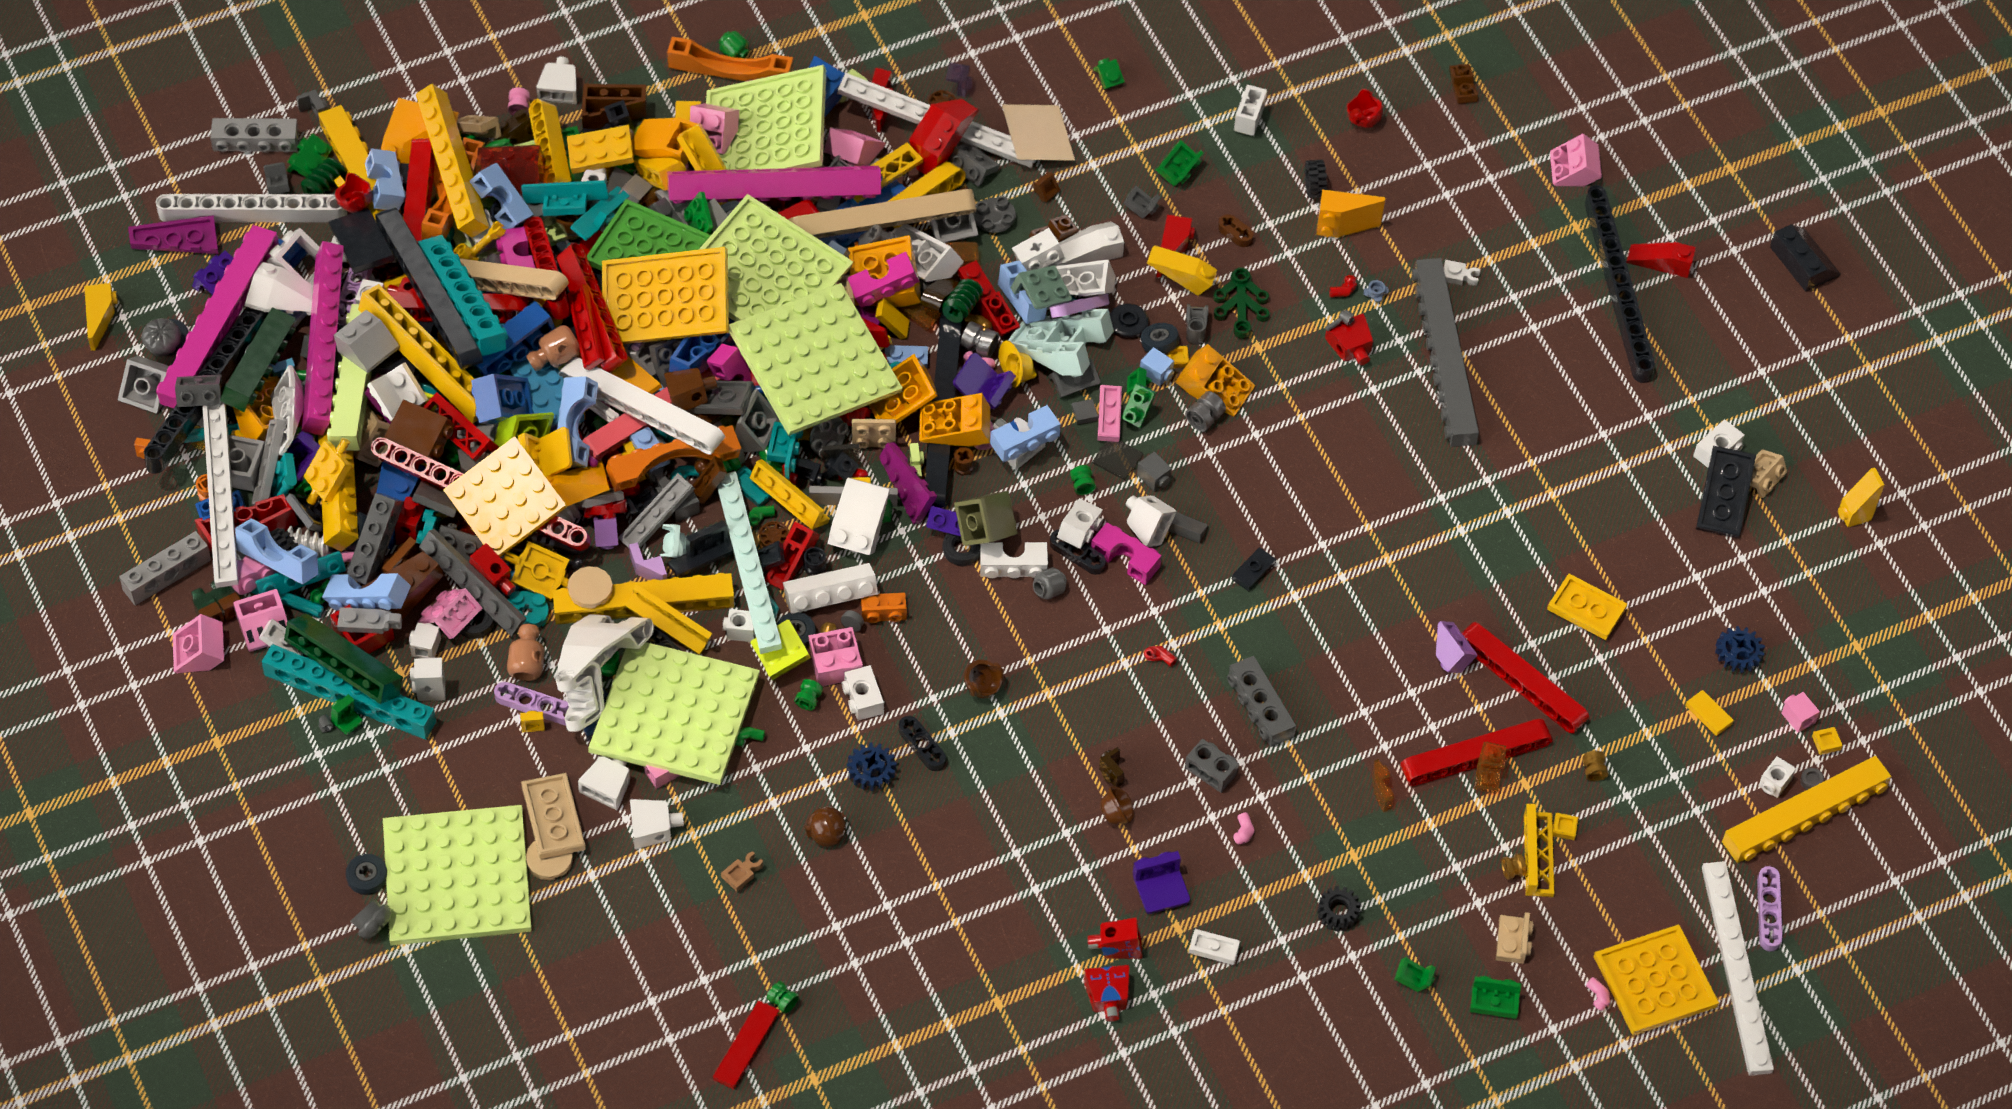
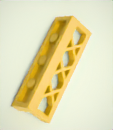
(701, 151)
(893, 161)
(788, 495)
(668, 619)
(1533, 853)

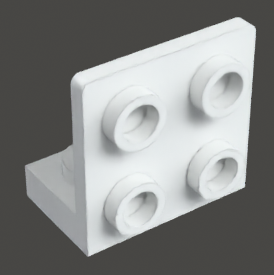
(394, 387)

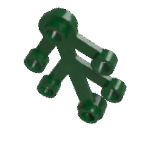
(1242, 300)

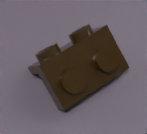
(517, 128)

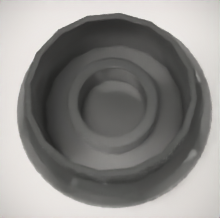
(161, 336)
(372, 919)

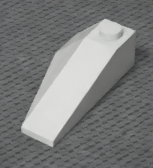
(1092, 244)
(932, 257)
(1088, 278)
(279, 289)
(288, 405)

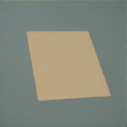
(1038, 132)

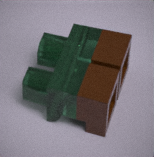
(216, 603)

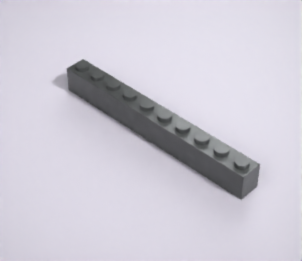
(1445, 352)

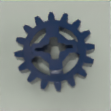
(1739, 645)
(877, 773)

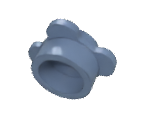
(1378, 286)

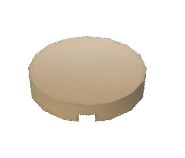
(590, 587)
(549, 867)

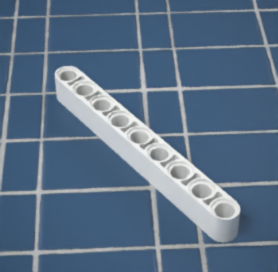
(250, 207)
(648, 408)

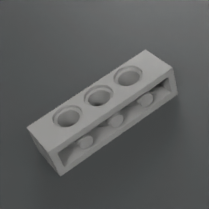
(254, 134)
(165, 568)

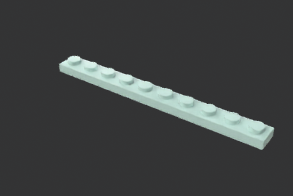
(748, 564)

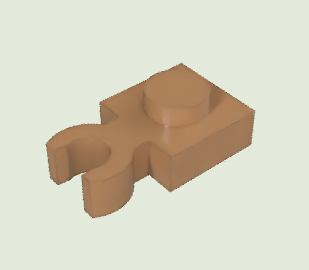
(740, 873)

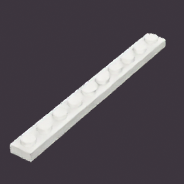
(914, 111)
(220, 495)
(1737, 969)

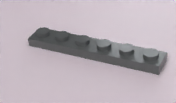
(477, 585)

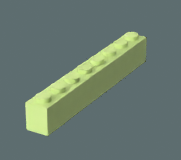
(350, 401)

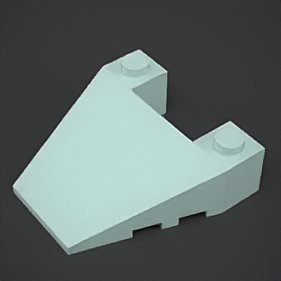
(1062, 340)

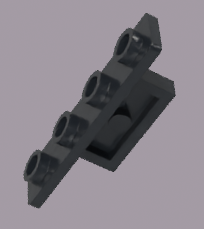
(703, 549)

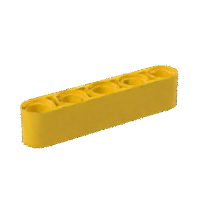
(549, 136)
(940, 180)

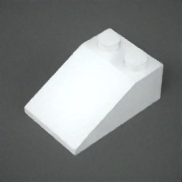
(859, 516)

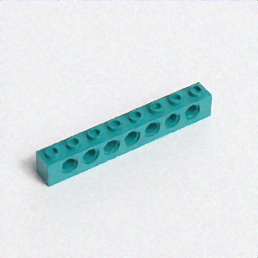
(464, 295)
(321, 682)

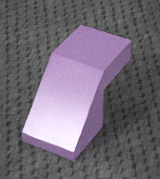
(649, 568)

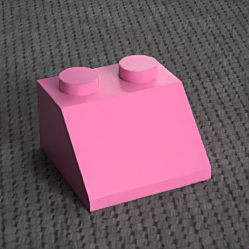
(852, 146)
(198, 645)

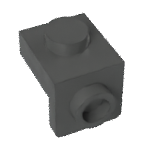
(311, 100)
(276, 178)
(1141, 203)

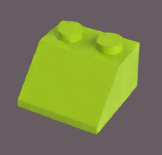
(533, 424)

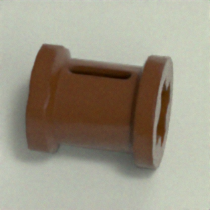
(963, 461)

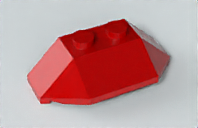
(941, 132)

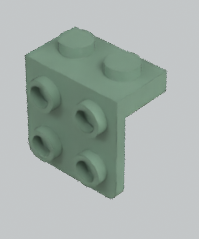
(1043, 287)

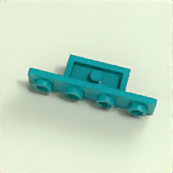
(564, 197)
(599, 214)
(784, 447)
(327, 566)

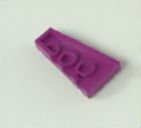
(183, 235)
(911, 489)

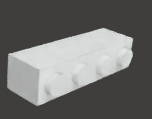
(830, 588)

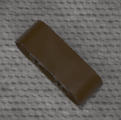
(937, 293)

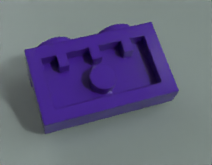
(943, 520)

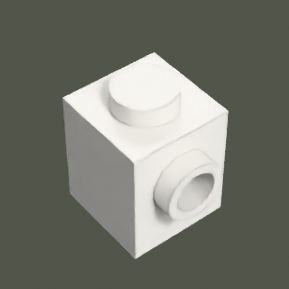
(424, 640)

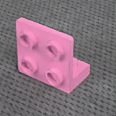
(451, 611)

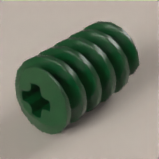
(323, 177)
(962, 300)

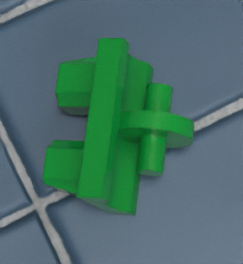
(1138, 405)

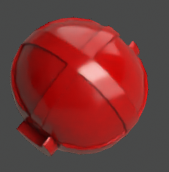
(1365, 109)
(354, 193)

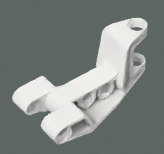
(584, 653)

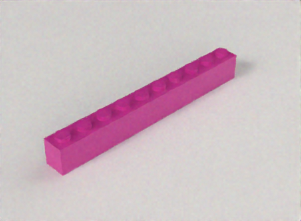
(775, 183)
(219, 311)
(321, 338)

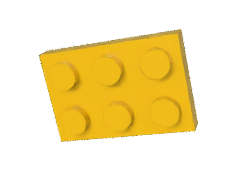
(600, 149)
(1587, 606)

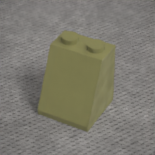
(985, 518)

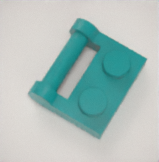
(284, 475)

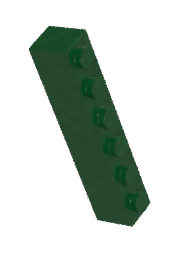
(257, 360)
(343, 658)

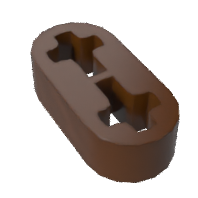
(1235, 230)

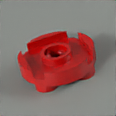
(606, 510)

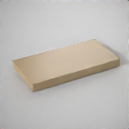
(553, 815)

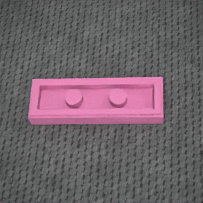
(1109, 413)

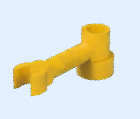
(469, 253)

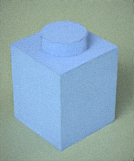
(1158, 366)

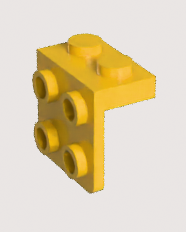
(549, 452)

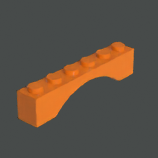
(691, 57)
(440, 217)
(628, 469)

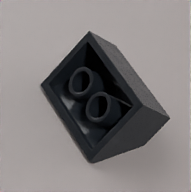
(1803, 257)

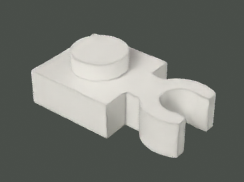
(1456, 273)

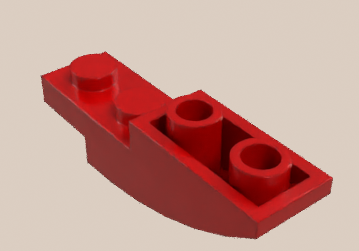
(991, 304)

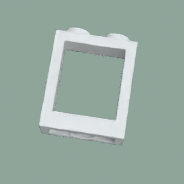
(289, 239)

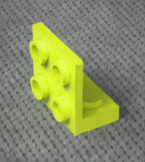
(791, 655)

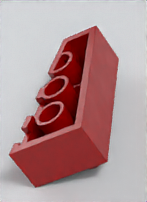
(271, 512)

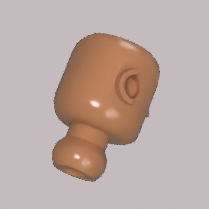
(556, 347)
(526, 654)

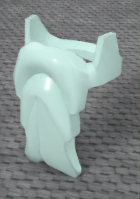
(673, 542)

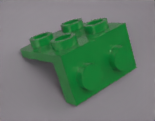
(698, 214)

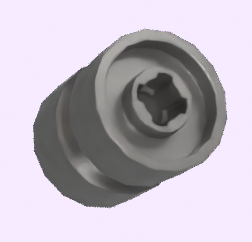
(980, 340)
(1205, 411)

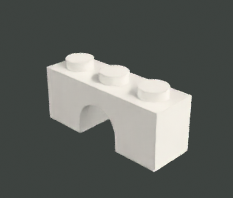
(997, 564)

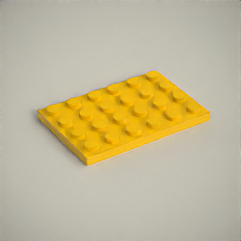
(668, 295)

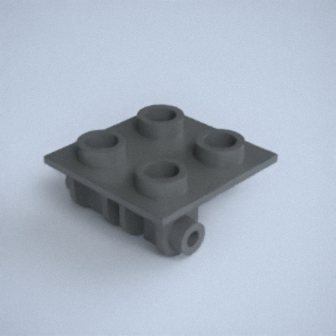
(463, 542)

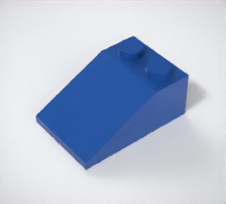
(501, 397)

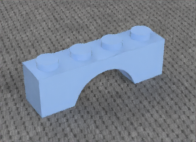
(577, 397)
(256, 542)
(384, 593)

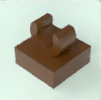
(1046, 186)

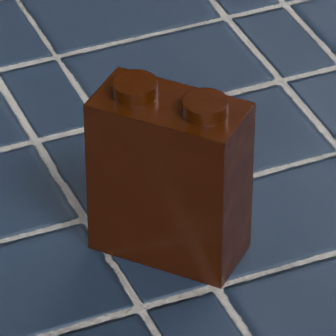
(420, 430)

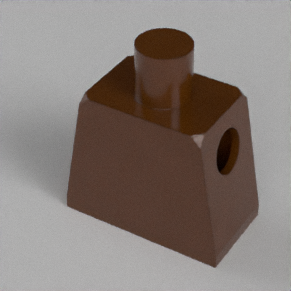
(688, 388)

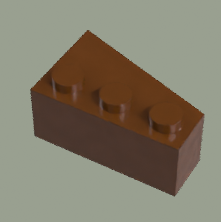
(601, 95)
(421, 574)

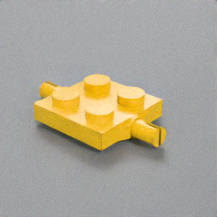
(327, 471)
(538, 570)

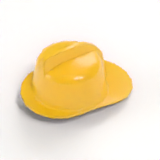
(1016, 362)

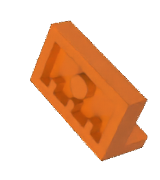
(884, 607)

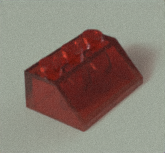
(518, 163)

